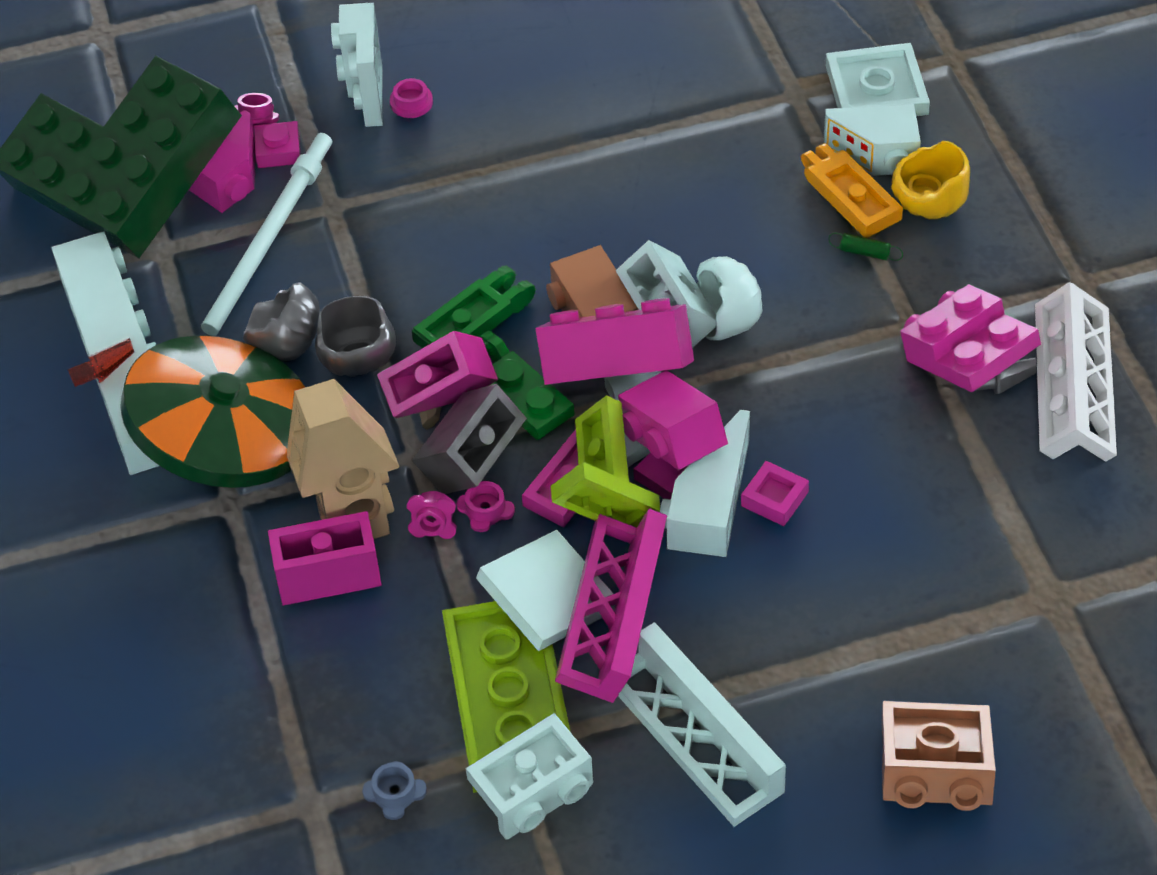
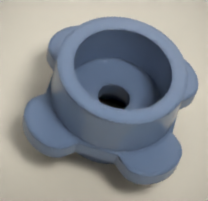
(394, 776)

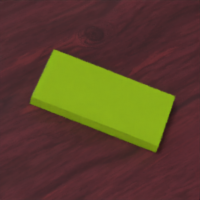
(498, 678)

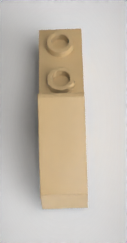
(340, 455)

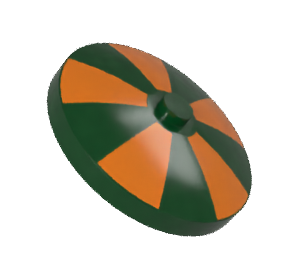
(211, 410)

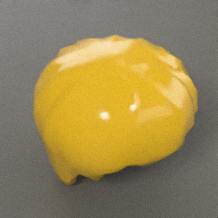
(932, 180)

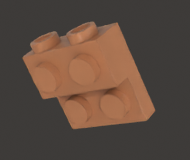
(937, 754)

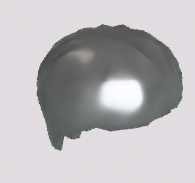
(284, 324)
(354, 336)

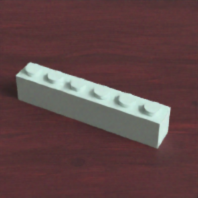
(104, 318)

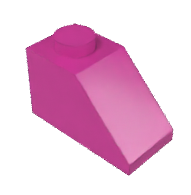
(231, 169)
(437, 374)

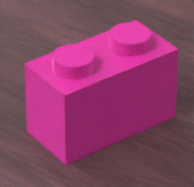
(672, 420)
(324, 558)

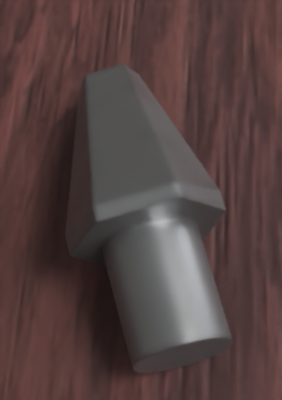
(1011, 376)

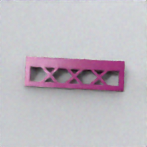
(630, 605)

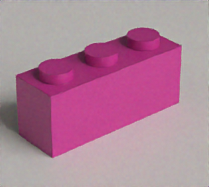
(614, 342)

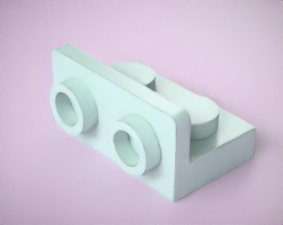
(532, 776)

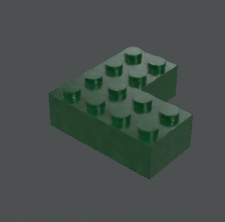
(132, 168)

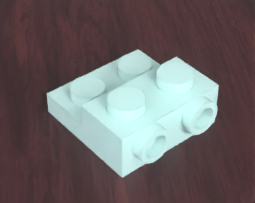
(360, 59)

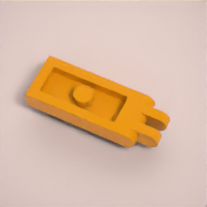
(851, 190)

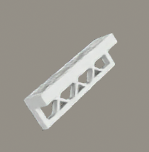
(1065, 369)

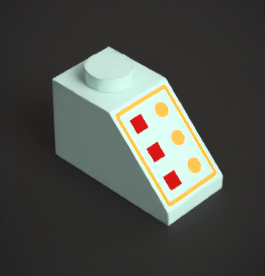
(873, 135)

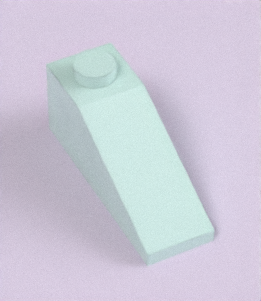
(707, 495)

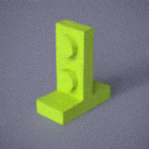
(601, 478)

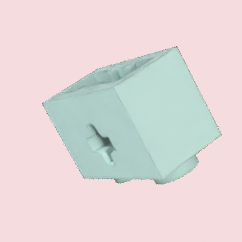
(662, 274)

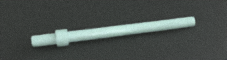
(303, 173)

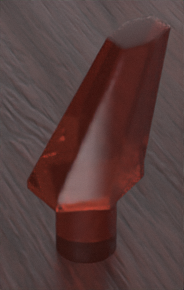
(102, 363)

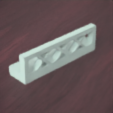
(718, 725)

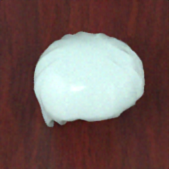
(731, 294)

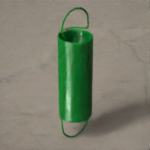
(865, 246)

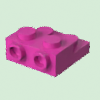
(967, 338)

